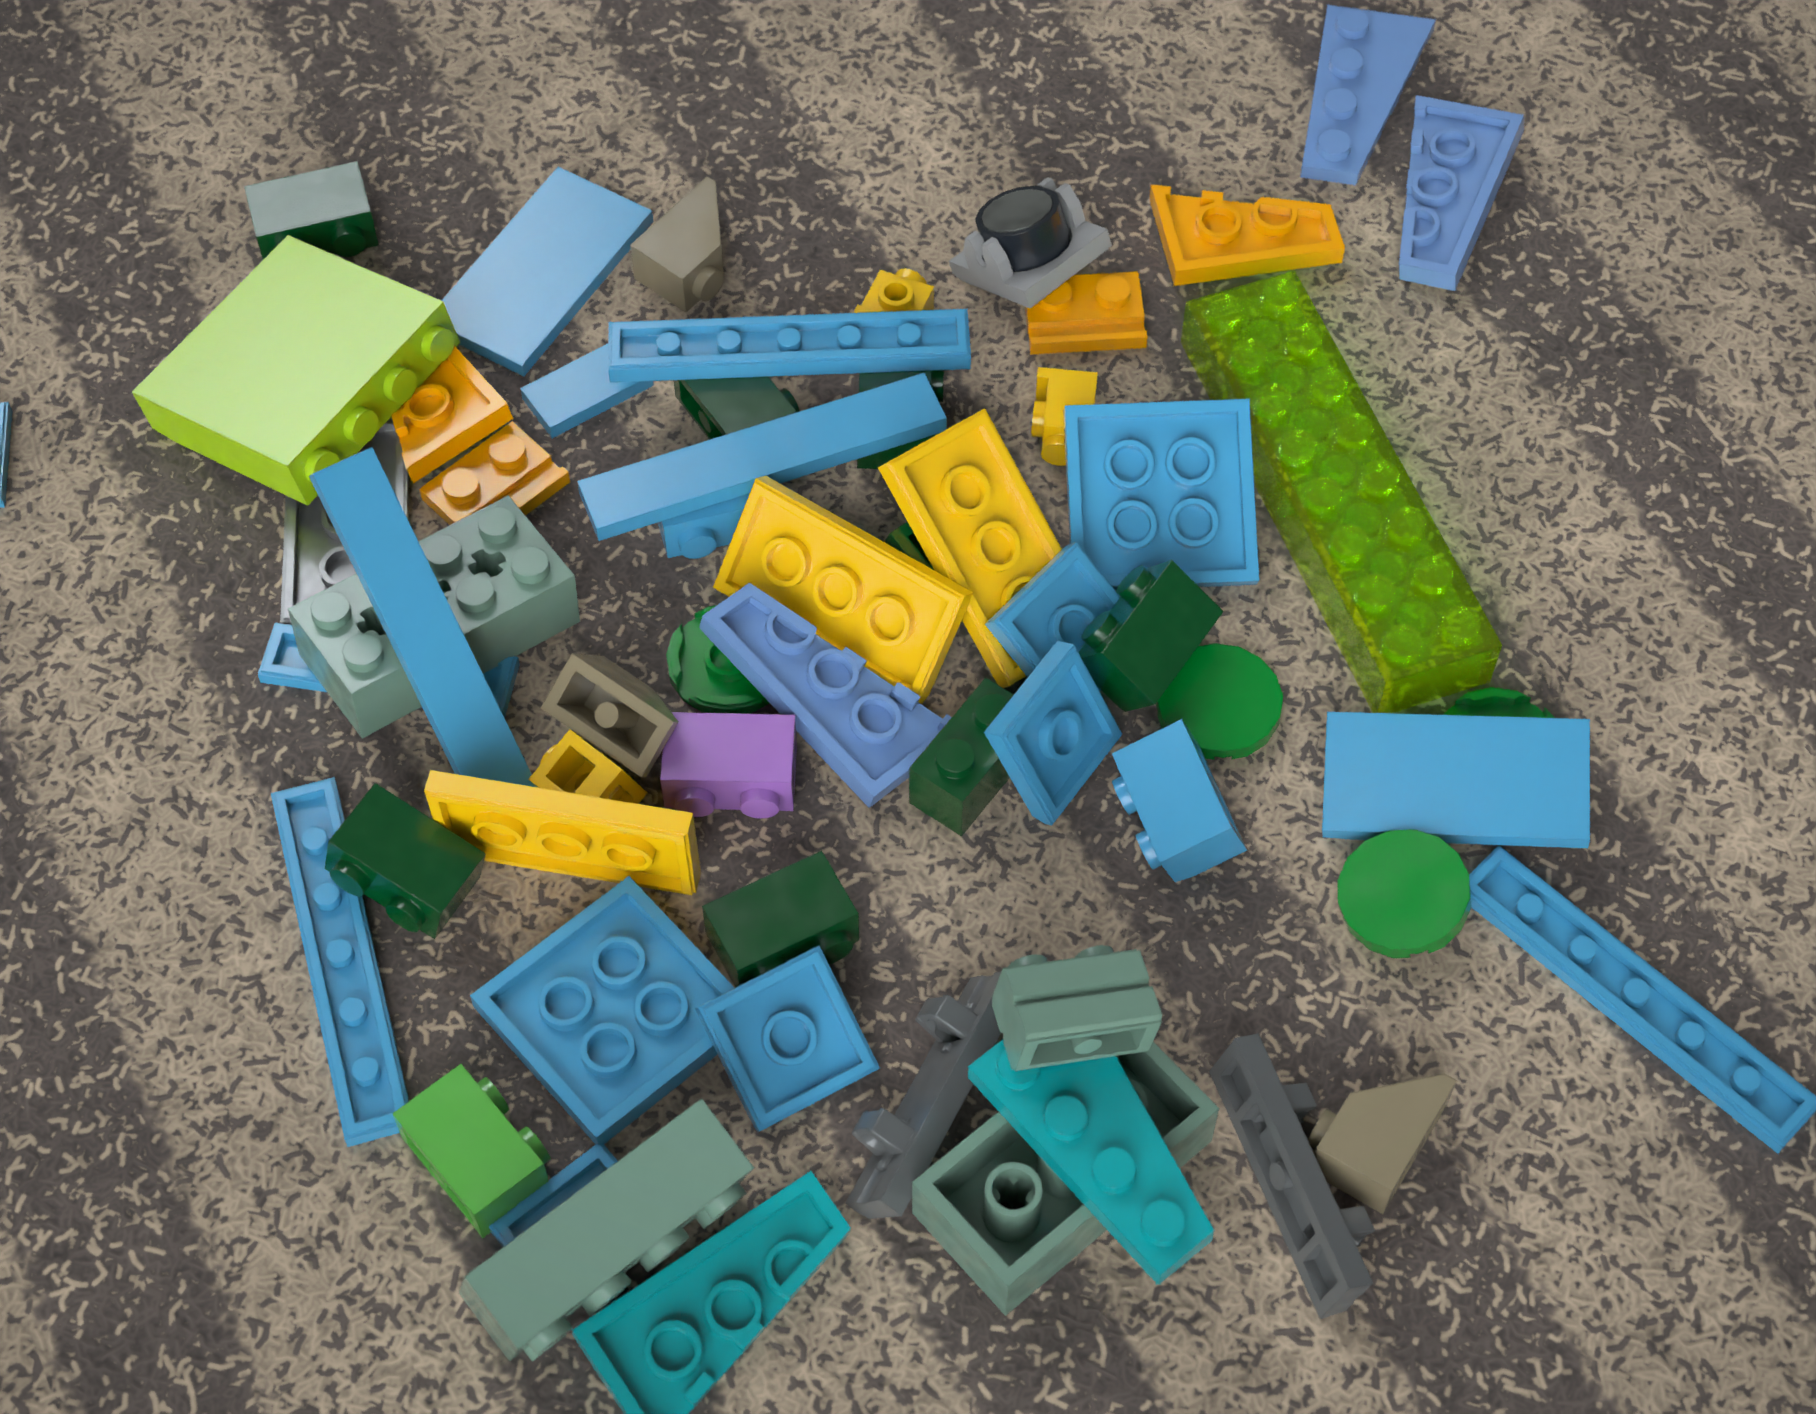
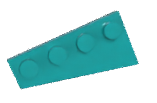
(1105, 1151)
(706, 1308)

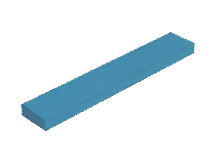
(788, 345)
(776, 449)
(418, 620)
(341, 967)
(1641, 1000)

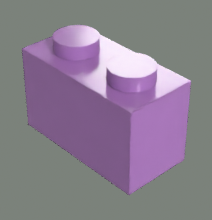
(730, 763)

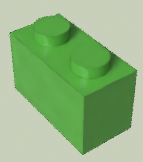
(472, 1147)

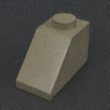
(683, 250)
(611, 711)
(1379, 1136)

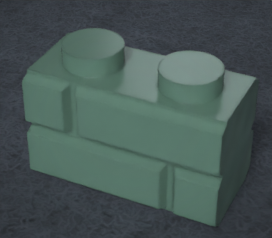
(1075, 1007)

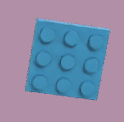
(1163, 488)
(607, 1010)

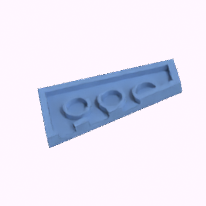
(1357, 87)
(1451, 185)
(839, 706)

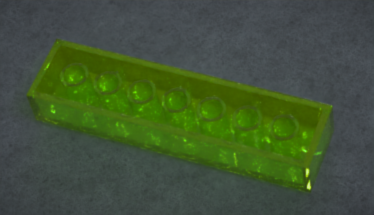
(1342, 497)

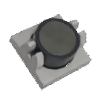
(1029, 243)

